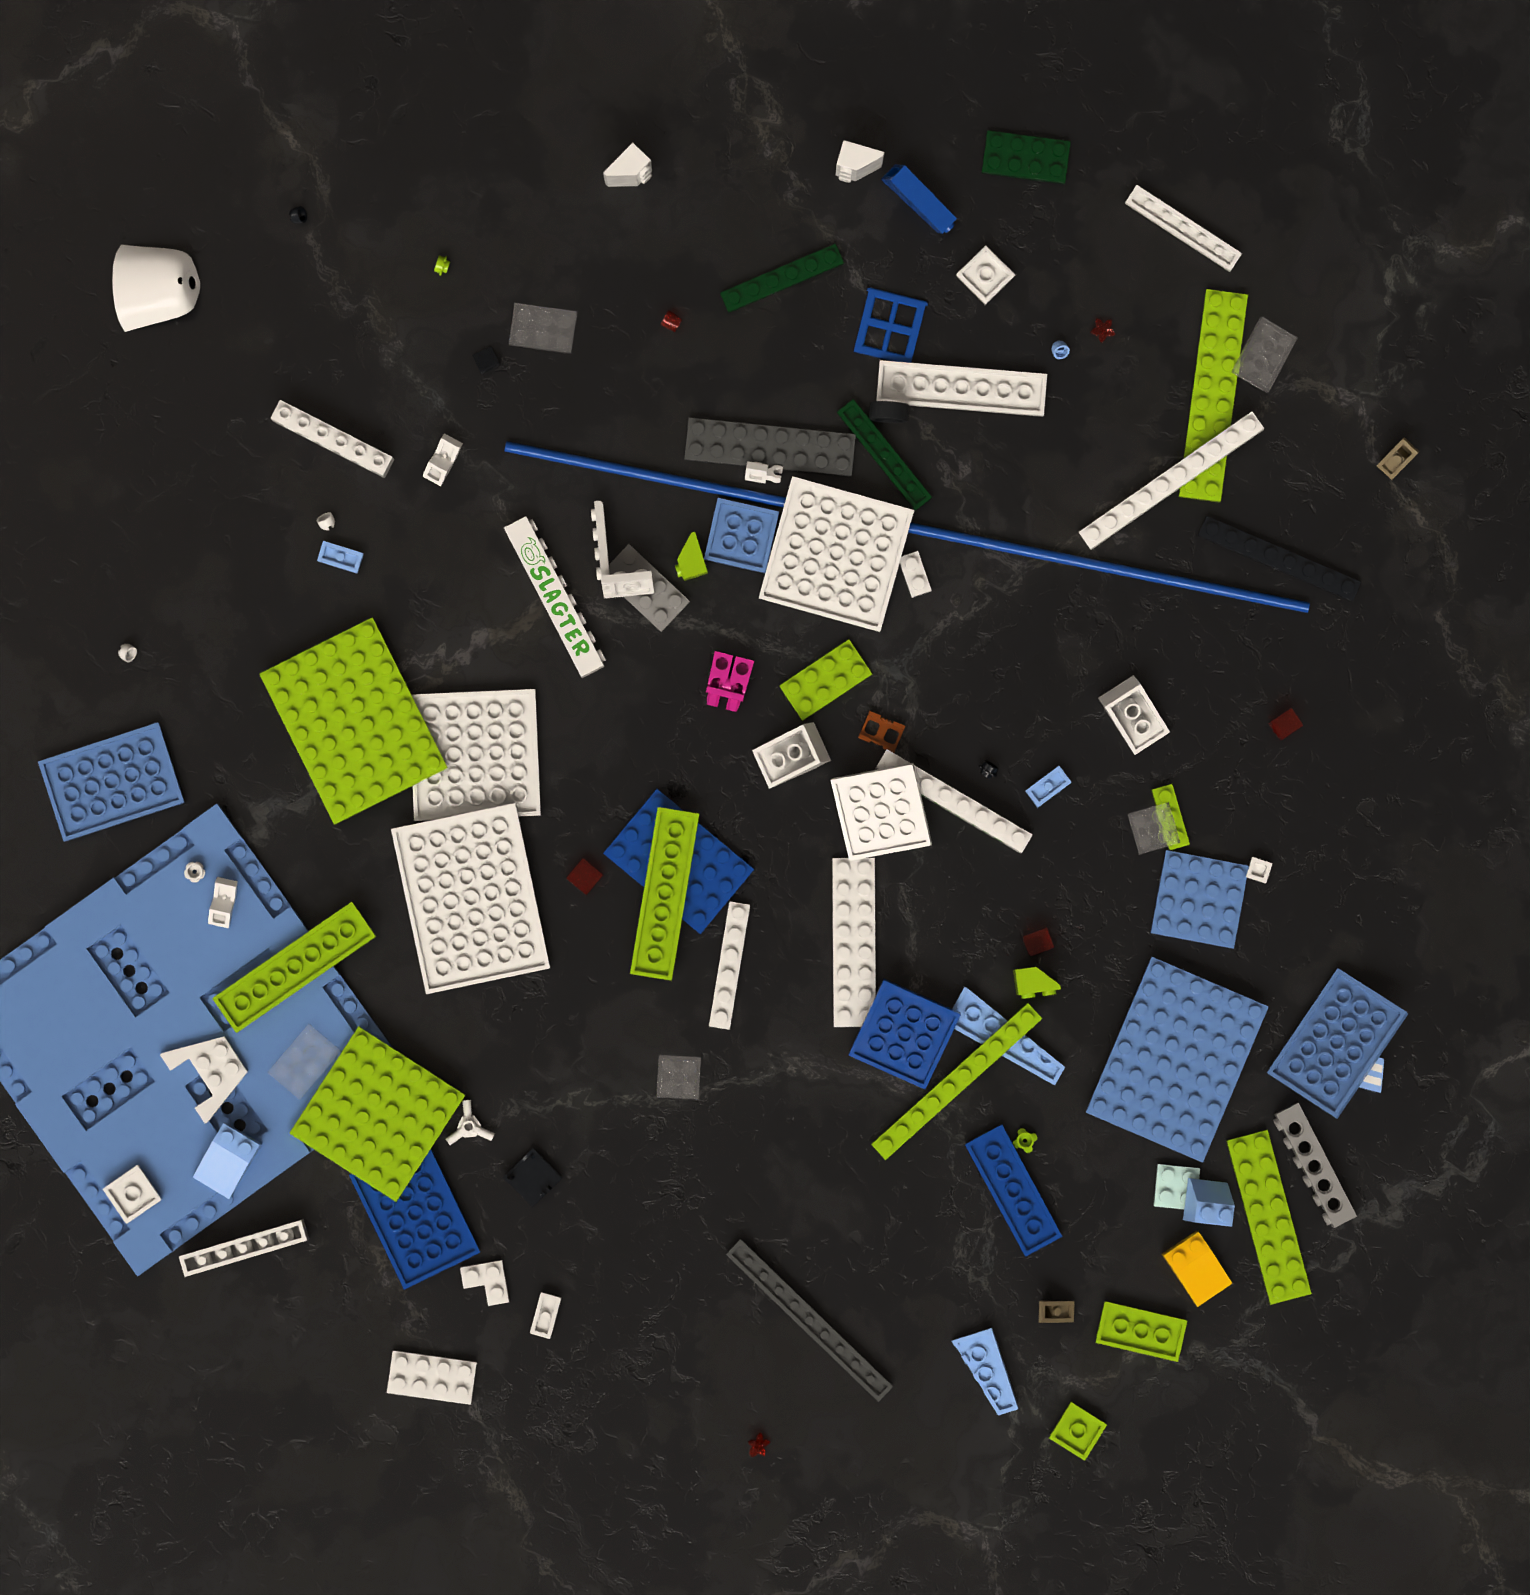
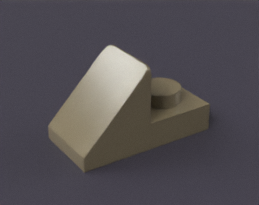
(1397, 458)
(1056, 1311)

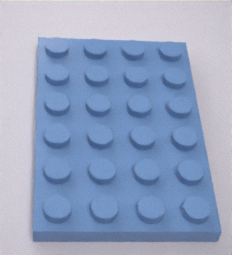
(111, 782)
(1337, 1043)

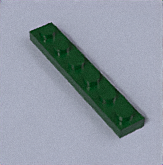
(782, 278)
(884, 455)

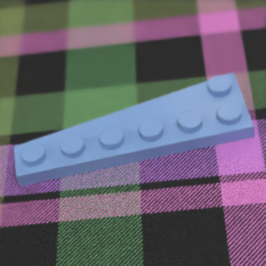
(982, 1021)

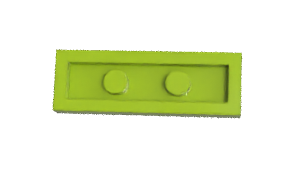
(1164, 795)

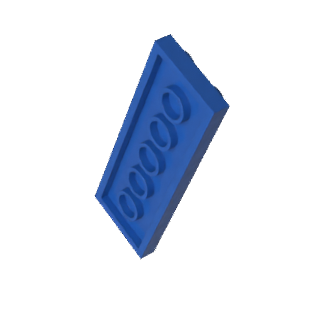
(1013, 1190)

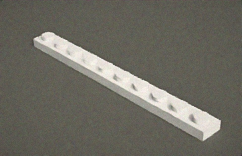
(1171, 480)

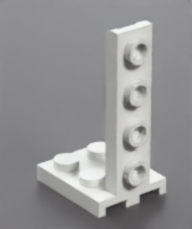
(620, 583)

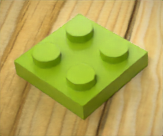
(1077, 1431)

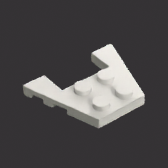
(216, 1065)

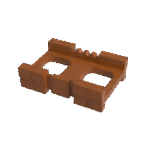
(884, 725)

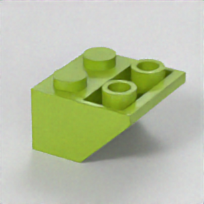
(1033, 980)

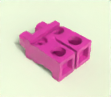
(728, 686)

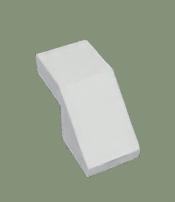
(442, 460)
(223, 902)

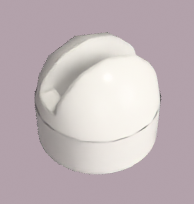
(326, 520)
(128, 657)

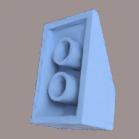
(227, 1160)

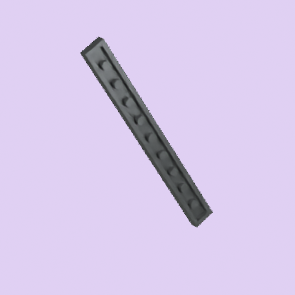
(809, 1320)

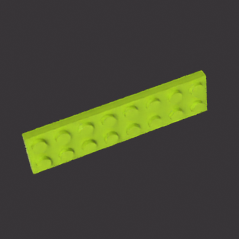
(664, 893)
(294, 967)
(1268, 1217)

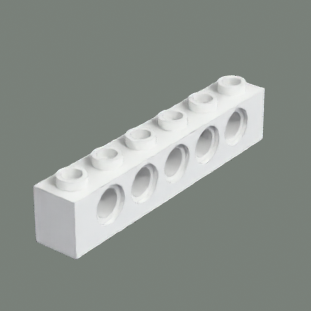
(332, 439)
(244, 1248)

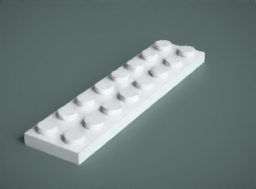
(962, 388)
(853, 940)

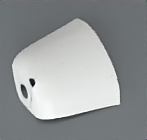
(148, 285)

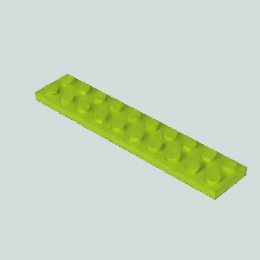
(1214, 385)

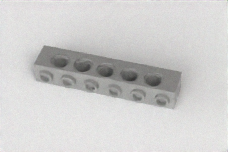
(1344, 1210)

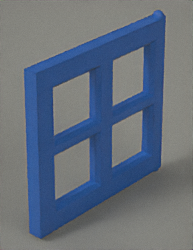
(889, 326)

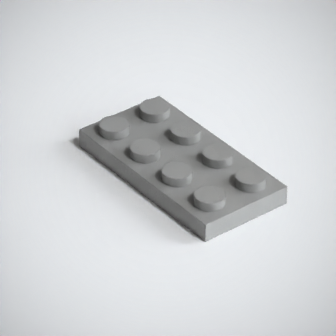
(658, 607)

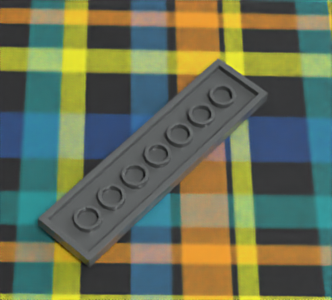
(771, 445)

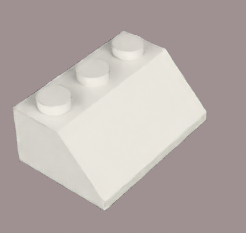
(857, 161)
(629, 169)

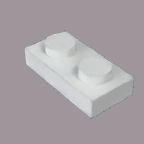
(914, 574)
(545, 1315)

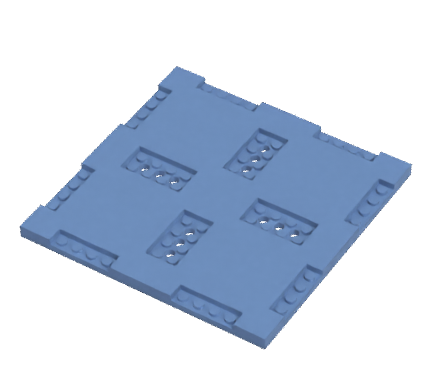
(80, 1023)

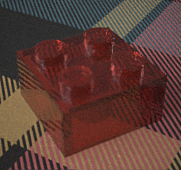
(584, 876)

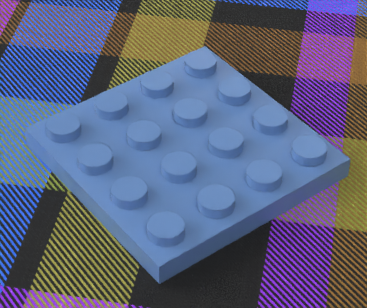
(1199, 899)

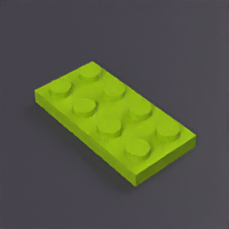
(825, 680)
(1141, 1331)

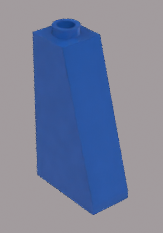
(919, 198)

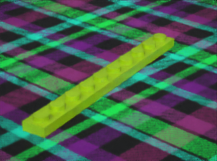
(956, 1081)

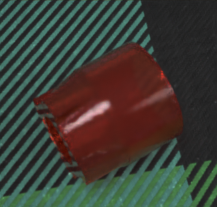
(671, 321)

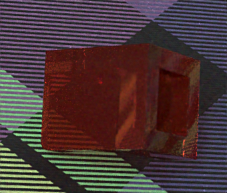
(1285, 724)
(1038, 942)

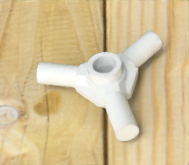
(469, 1126)

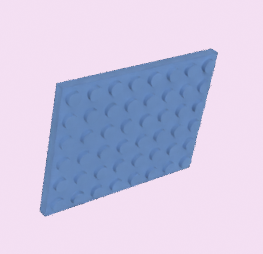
(1177, 1059)

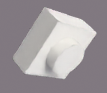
(1259, 870)

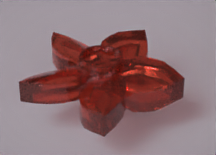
(1103, 329)
(757, 1446)

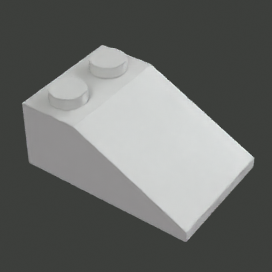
(1134, 714)
(791, 754)

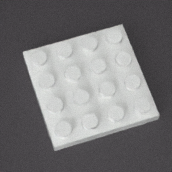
(881, 811)

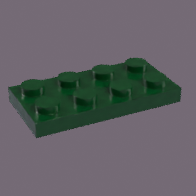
(1026, 157)

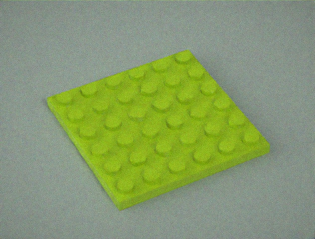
(377, 1114)

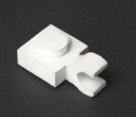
(760, 472)

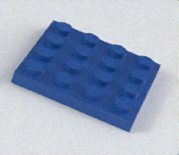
(904, 1034)

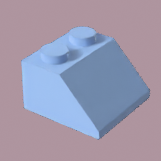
(1208, 1203)

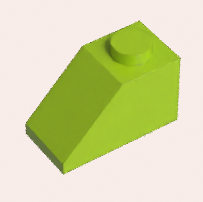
(691, 560)

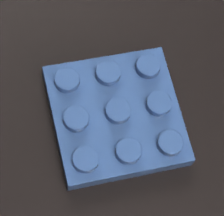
(741, 535)

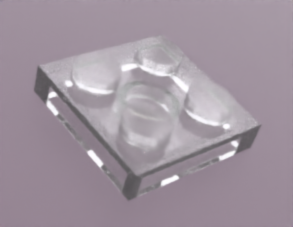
(1153, 828)
(678, 1077)

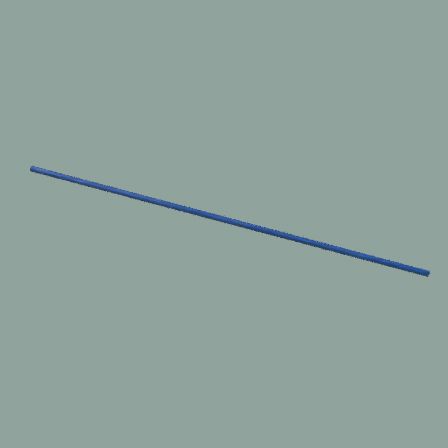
(918, 529)

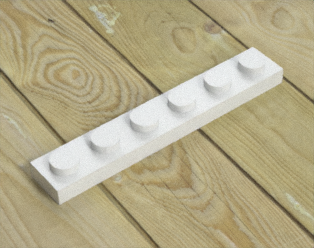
(1183, 228)
(729, 965)

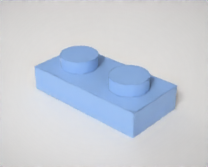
(340, 557)
(1048, 786)

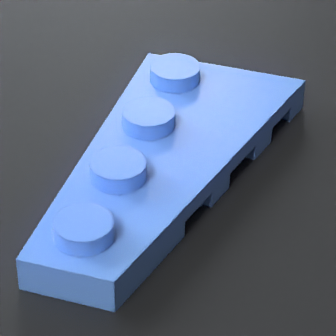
(986, 1363)

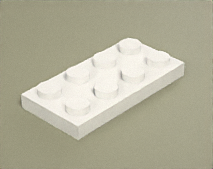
(431, 1377)

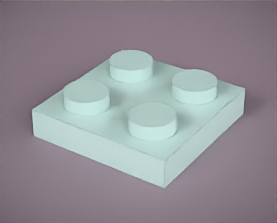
(1172, 1185)

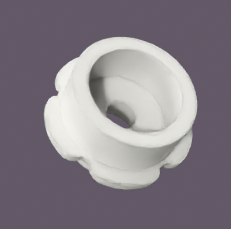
(189, 871)

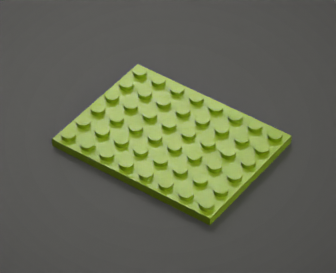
(353, 721)

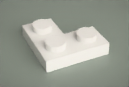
(490, 1275)

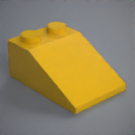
(1197, 1268)

